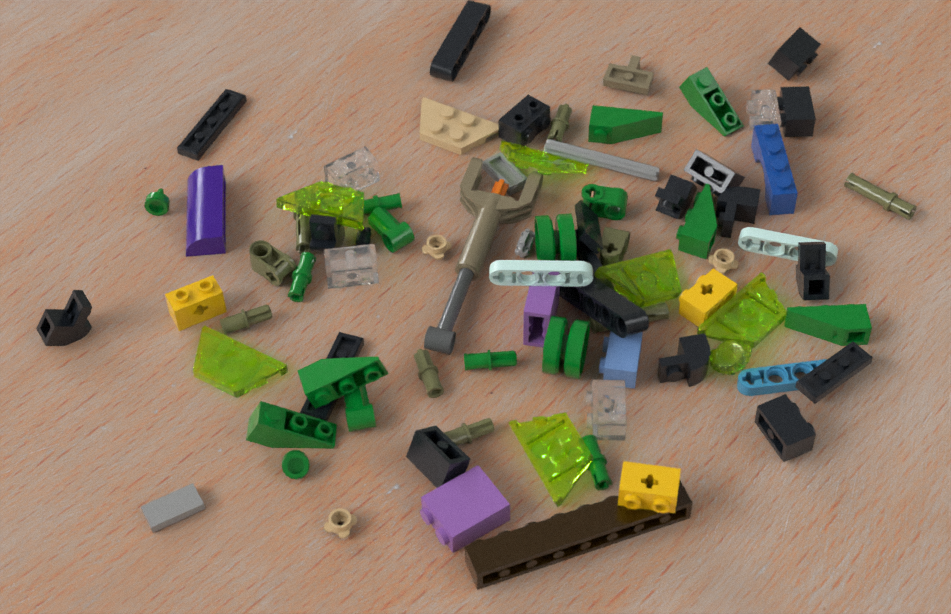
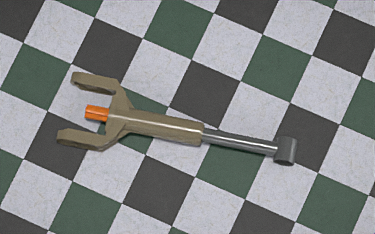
(489, 211)

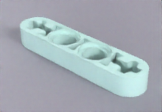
(787, 241)
(502, 273)

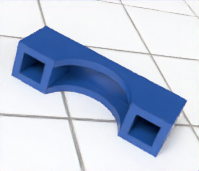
(778, 177)

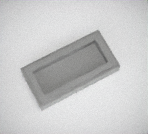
(500, 168)
(172, 507)

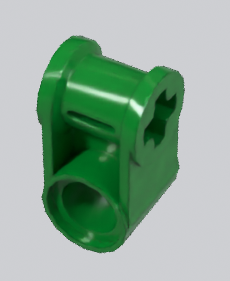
(606, 201)

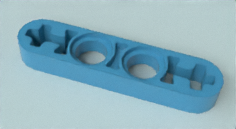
(785, 371)

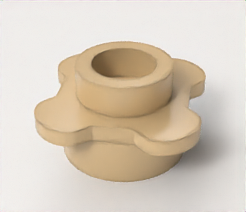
(436, 246)
(723, 260)
(340, 516)

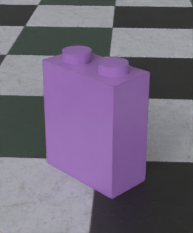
(539, 307)
(465, 509)

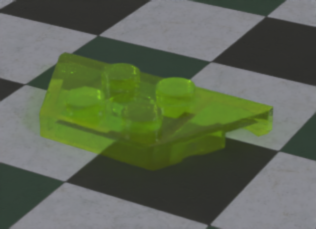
(543, 161)
(327, 200)
(645, 278)
(747, 315)
(232, 364)
(554, 452)

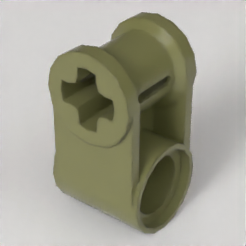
(614, 245)
(270, 262)

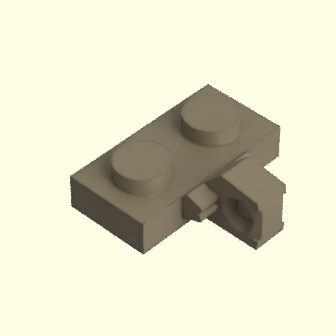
(629, 77)

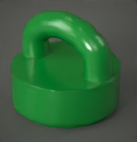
(157, 203)
(295, 464)

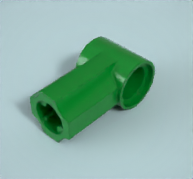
(393, 234)
(359, 410)

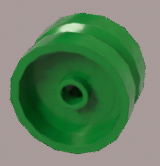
(558, 241)
(561, 346)

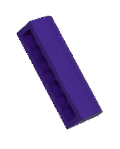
(206, 212)

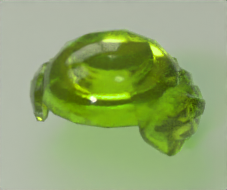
(731, 356)

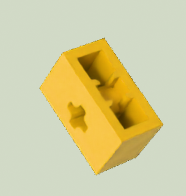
(706, 296)
(196, 303)
(649, 487)

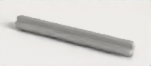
(602, 160)

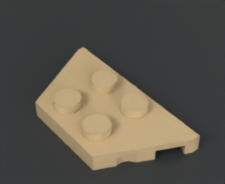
(453, 128)

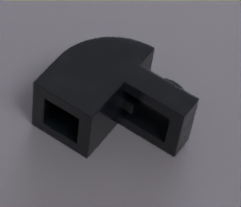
(675, 197)
(736, 205)
(325, 233)
(811, 275)
(66, 325)
(690, 362)

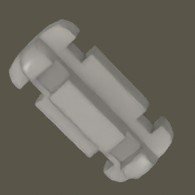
(525, 243)

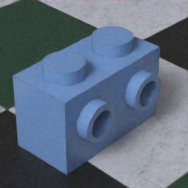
(621, 358)

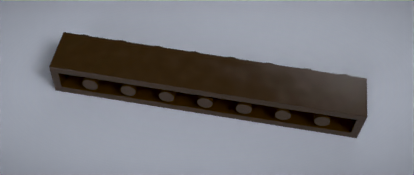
(564, 538)

